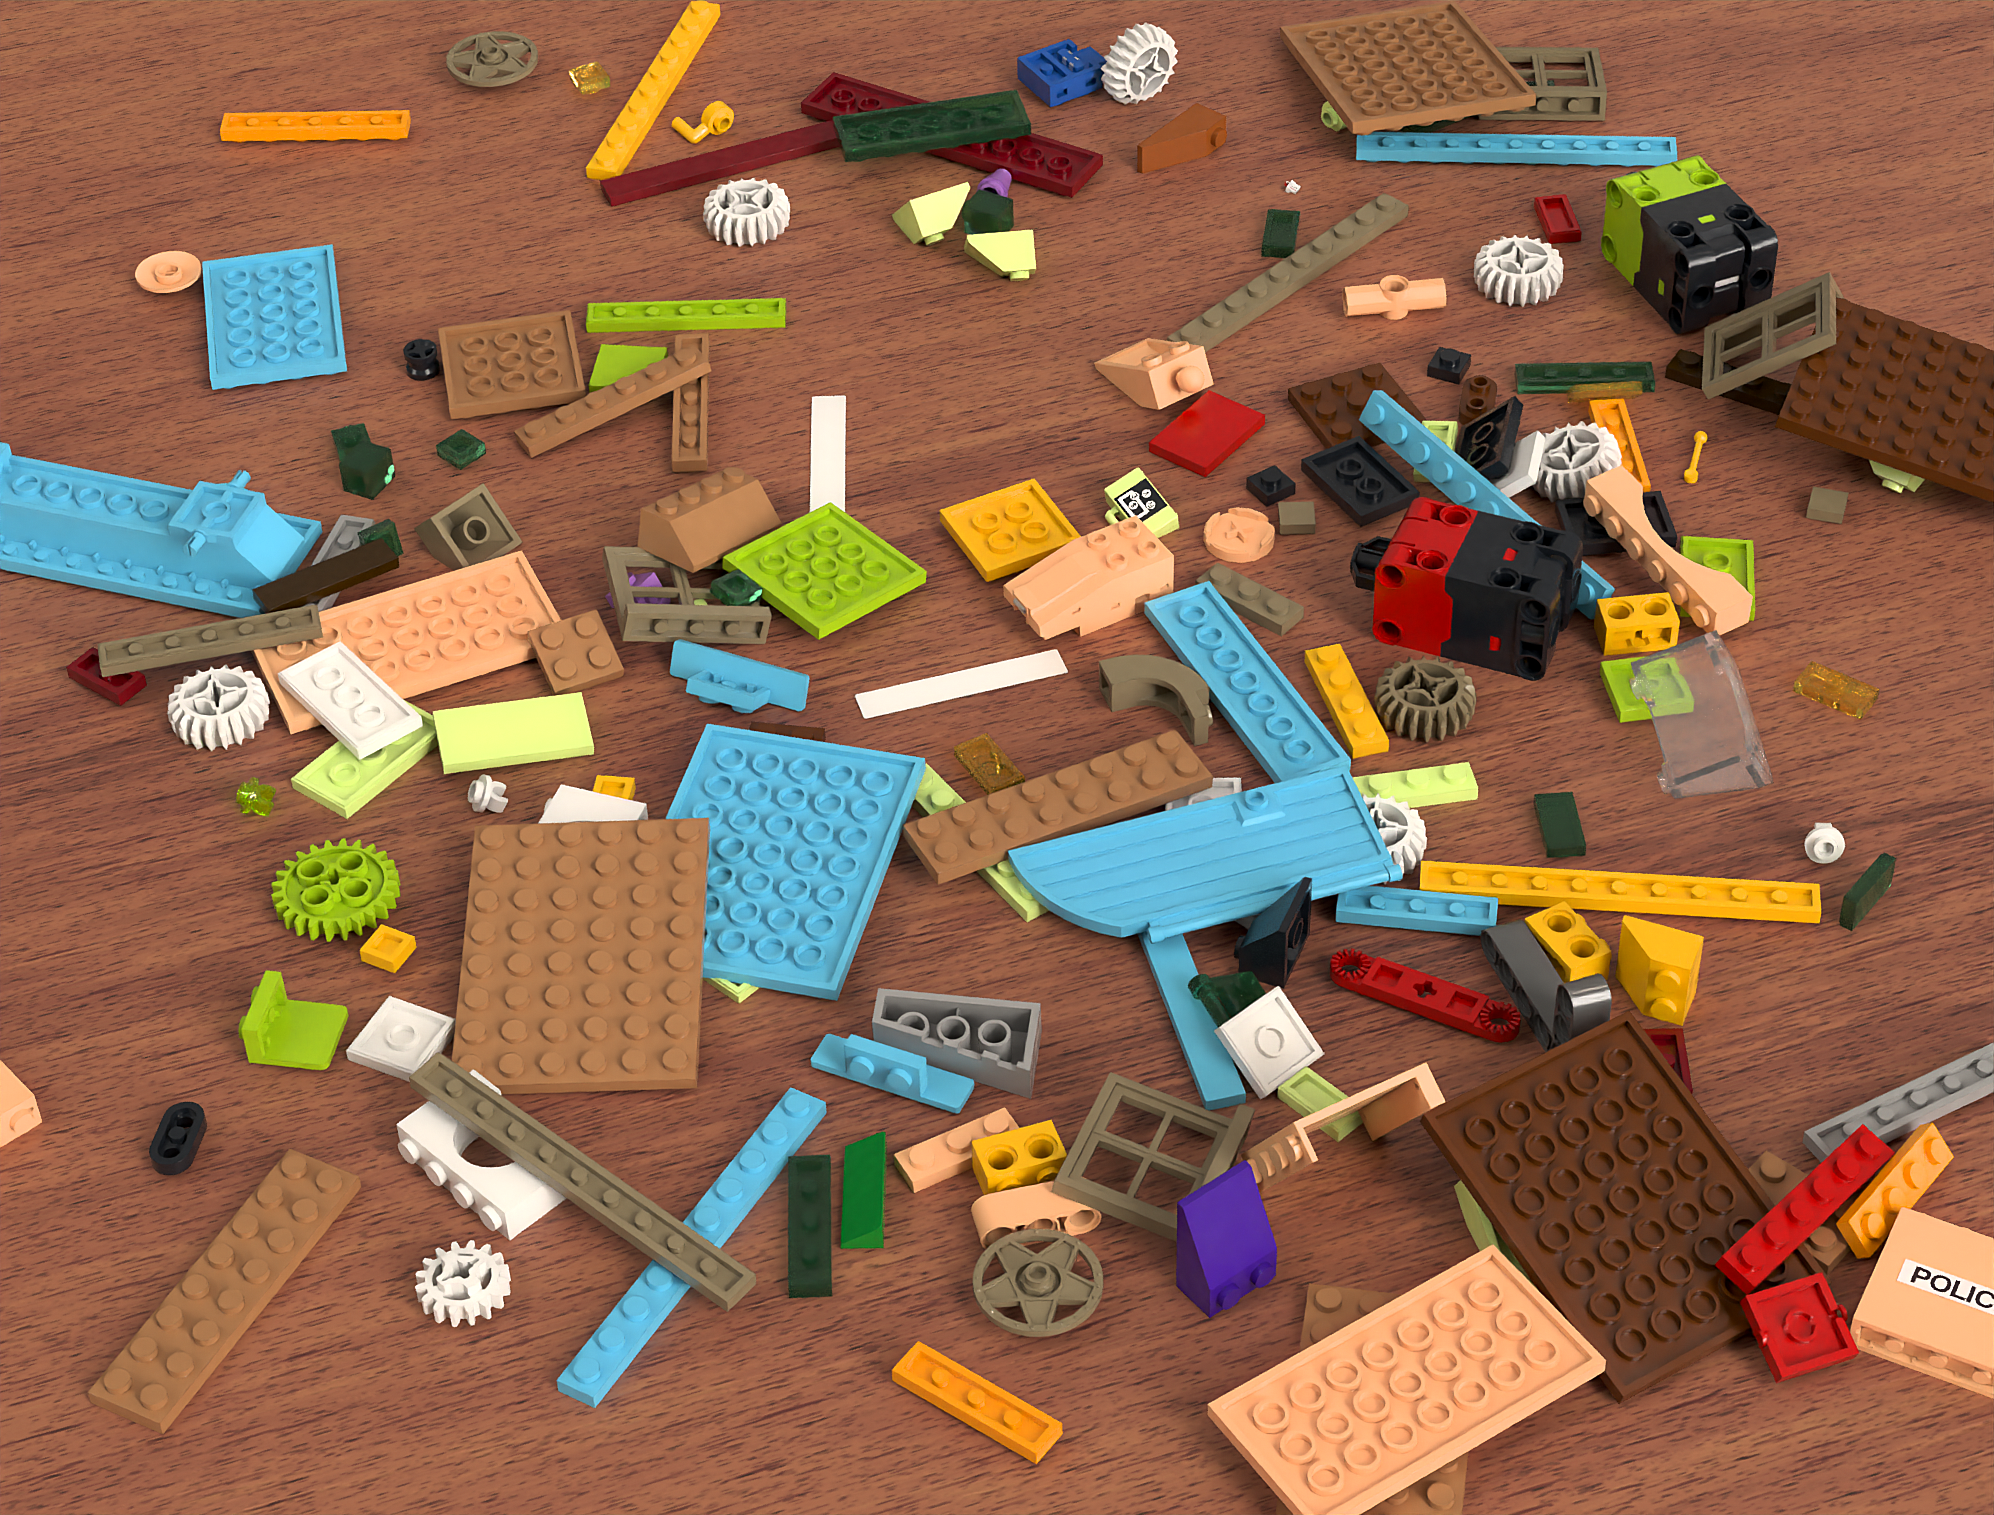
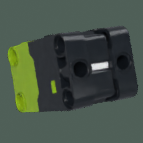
(1688, 243)

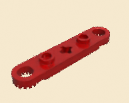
(1446, 1004)

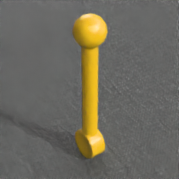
(1691, 474)

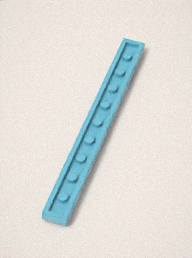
(1516, 148)
(1458, 478)
(715, 1219)

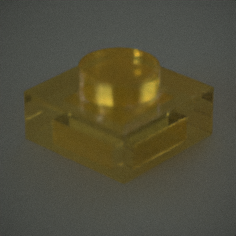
(589, 78)

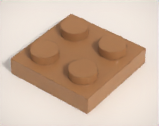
(575, 653)

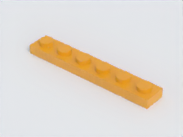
(315, 125)

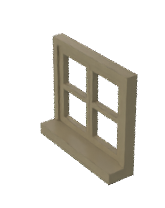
(1559, 102)
(1762, 327)
(681, 620)
(1228, 1142)

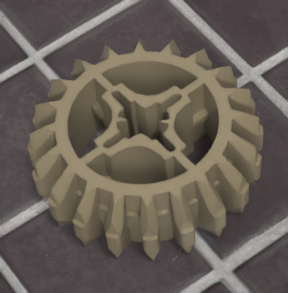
(1425, 698)

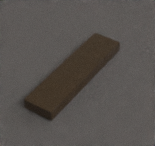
(326, 577)

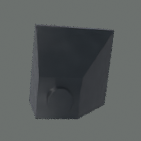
(1277, 936)

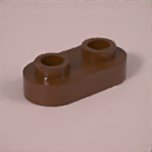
(1477, 398)

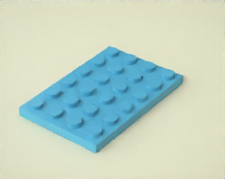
(273, 317)

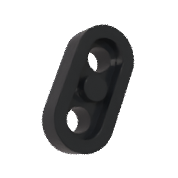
(176, 1147)

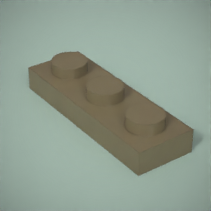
(1254, 600)

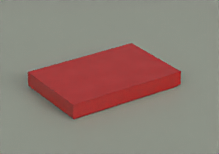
(1207, 433)

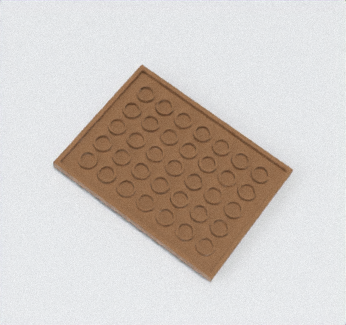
(1406, 67)
(584, 956)

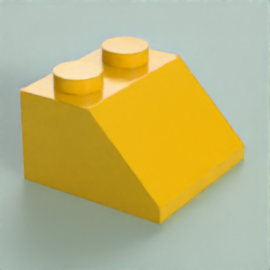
(1659, 968)

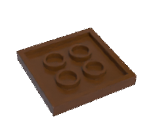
(1336, 403)

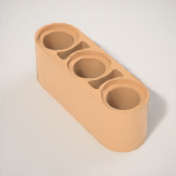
(1030, 1208)

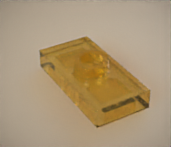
(1604, 391)
(1836, 690)
(988, 764)

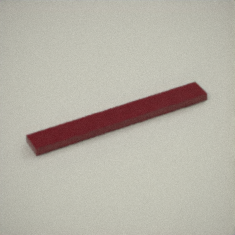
(719, 163)

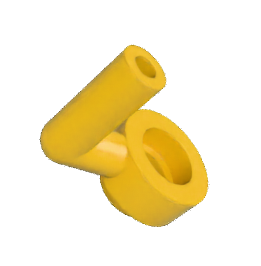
(715, 119)

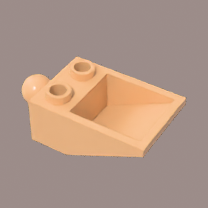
(1158, 371)

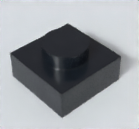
(1449, 365)
(1270, 485)

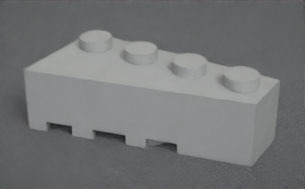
(964, 1035)

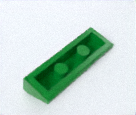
(864, 1193)

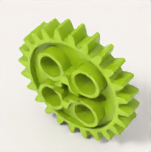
(336, 890)

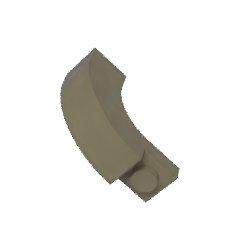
(1160, 683)

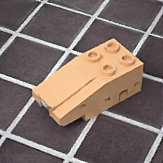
(1094, 580)

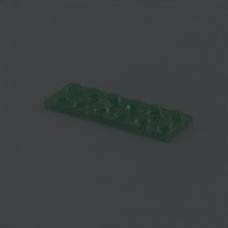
(931, 126)

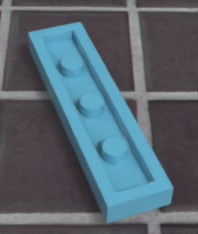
(1417, 910)

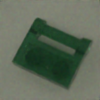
(1234, 991)

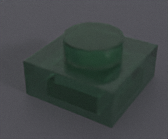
(347, 438)
(461, 449)
(384, 530)
(736, 589)

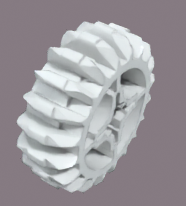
(1139, 63)
(746, 212)
(1518, 270)
(1572, 458)
(218, 707)
(1400, 830)

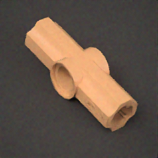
(1394, 297)

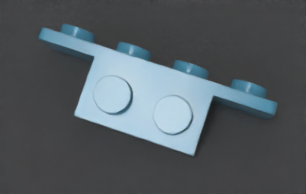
(736, 679)
(892, 1071)

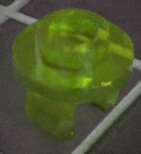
(255, 797)

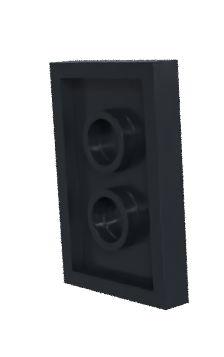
(1491, 438)
(1359, 481)
(1595, 539)

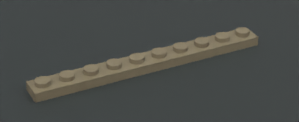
(1292, 273)
(584, 1182)

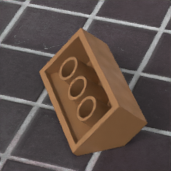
(707, 520)

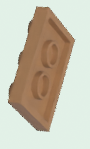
(1780, 1178)

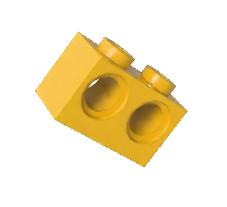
(1636, 623)
(1570, 943)
(1018, 1157)

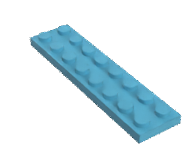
(1245, 683)

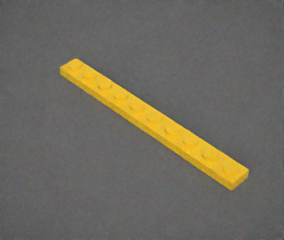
(653, 91)
(1627, 891)

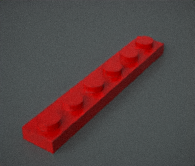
(1804, 1209)

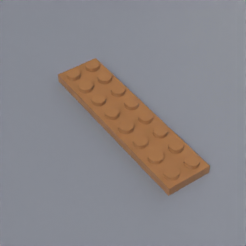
(1057, 805)
(224, 1291)

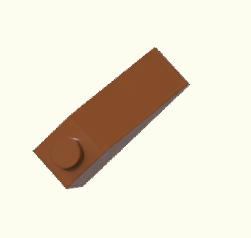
(1183, 139)

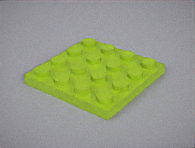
(826, 570)

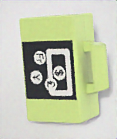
(1137, 496)

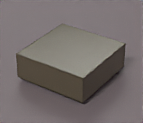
(1827, 505)
(1296, 518)

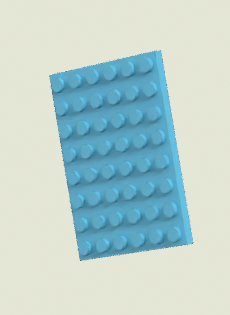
(792, 852)

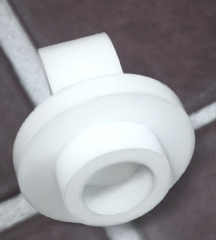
(487, 794)
(1824, 843)

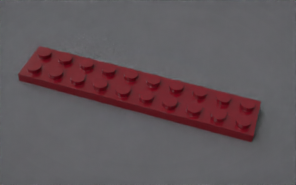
(1027, 158)

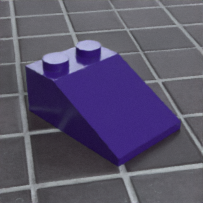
(1224, 1241)

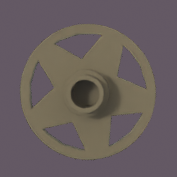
(492, 62)
(1038, 1282)

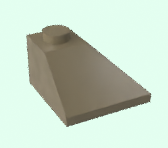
(469, 531)

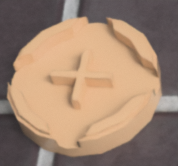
(1239, 535)

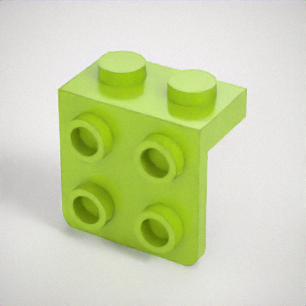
(290, 1030)

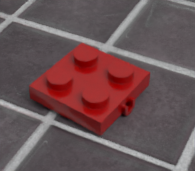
(1799, 1327)

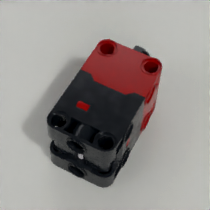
(1472, 586)

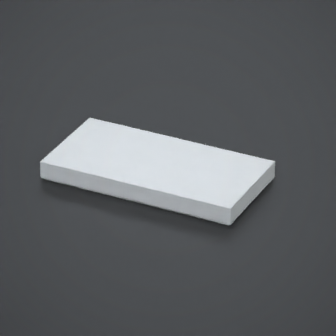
(350, 700)

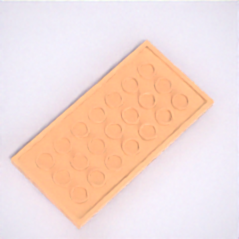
(426, 632)
(1406, 1388)

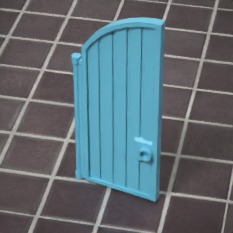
(1210, 859)

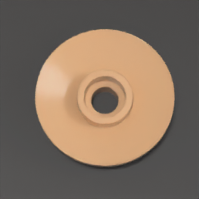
(168, 271)

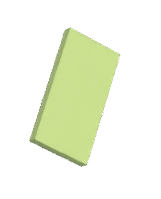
(513, 732)
(347, 784)

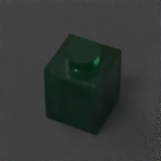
(987, 213)
(367, 469)

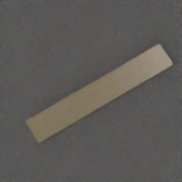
(209, 640)

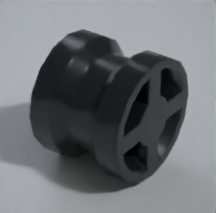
(421, 359)

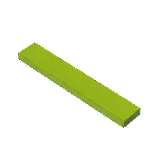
(686, 315)

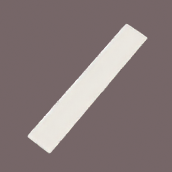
(828, 451)
(960, 683)

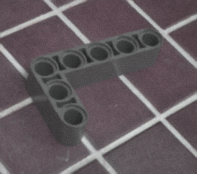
(1549, 1006)

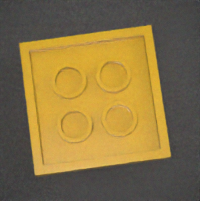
(1008, 529)

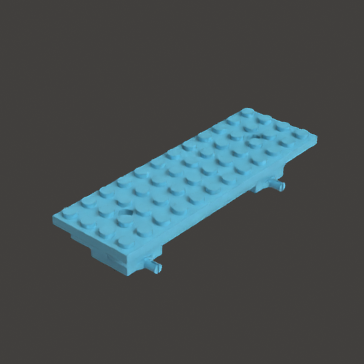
(146, 536)

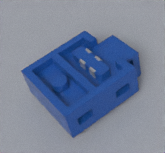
(1061, 72)

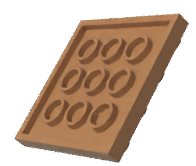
(511, 364)

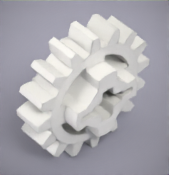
(459, 1284)

